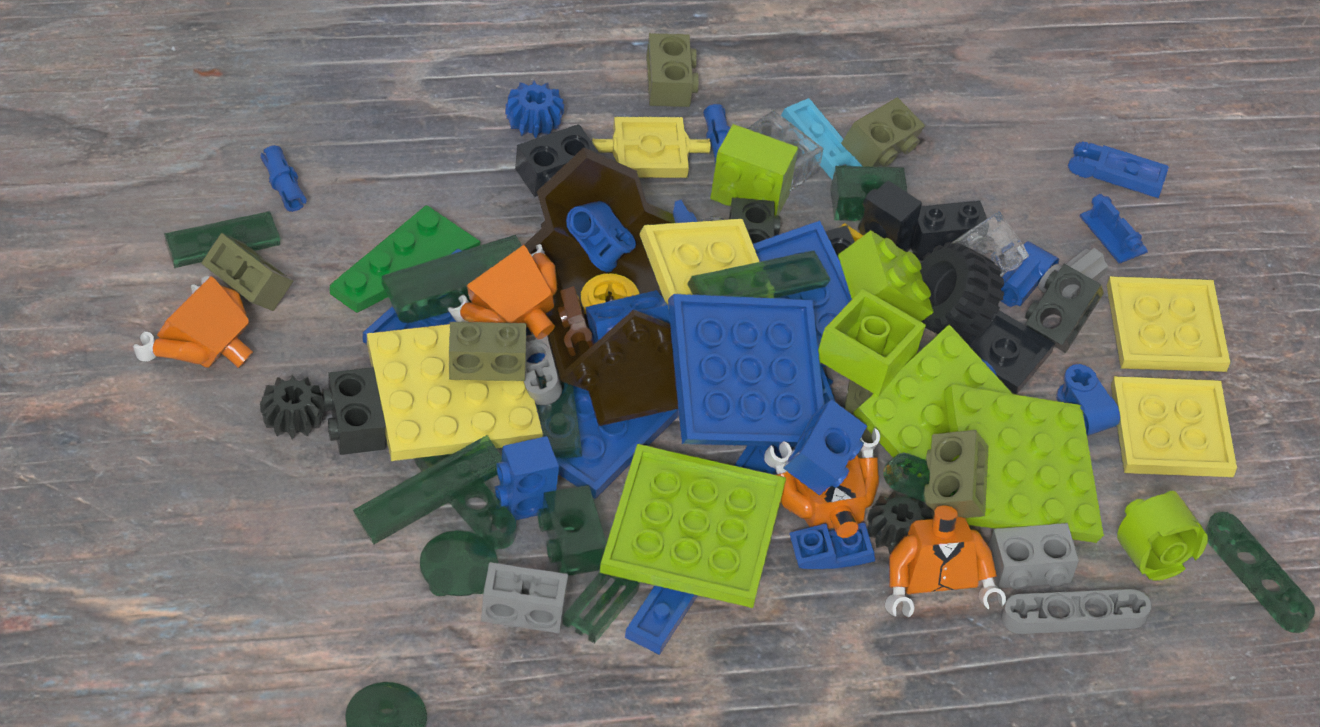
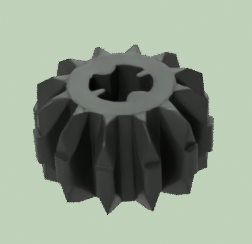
(292, 406)
(892, 518)

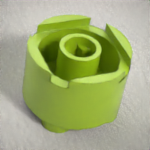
(1161, 535)

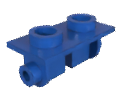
(1113, 231)

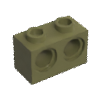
(670, 70)
(883, 134)
(247, 272)
(487, 351)
(965, 473)

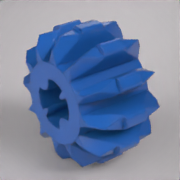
(534, 109)

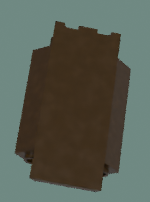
(633, 363)

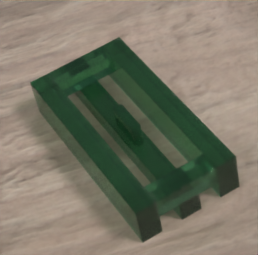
(585, 625)

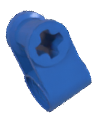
(601, 235)
(1085, 389)

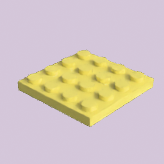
(438, 415)

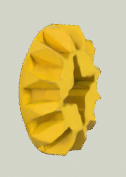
(597, 289)

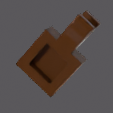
(574, 317)

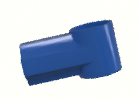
(1024, 279)

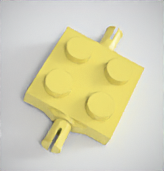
(652, 146)

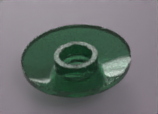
(366, 706)

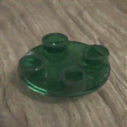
(456, 563)

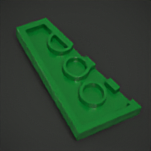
(416, 241)

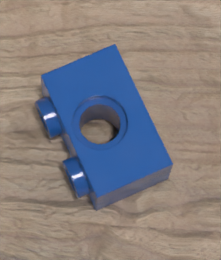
(826, 447)

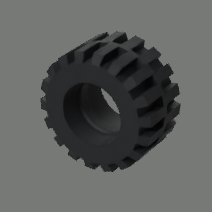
(962, 289)

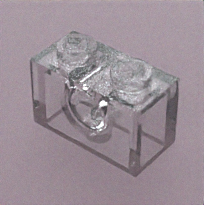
(998, 238)

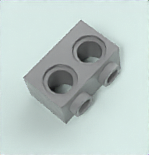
(1033, 556)
(524, 597)

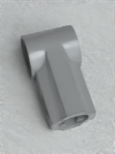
(1087, 262)

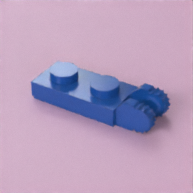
(1118, 168)

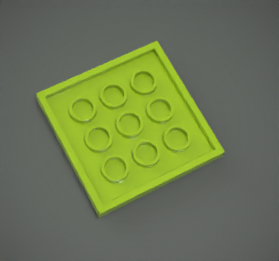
(915, 401)
(1035, 460)
(693, 525)

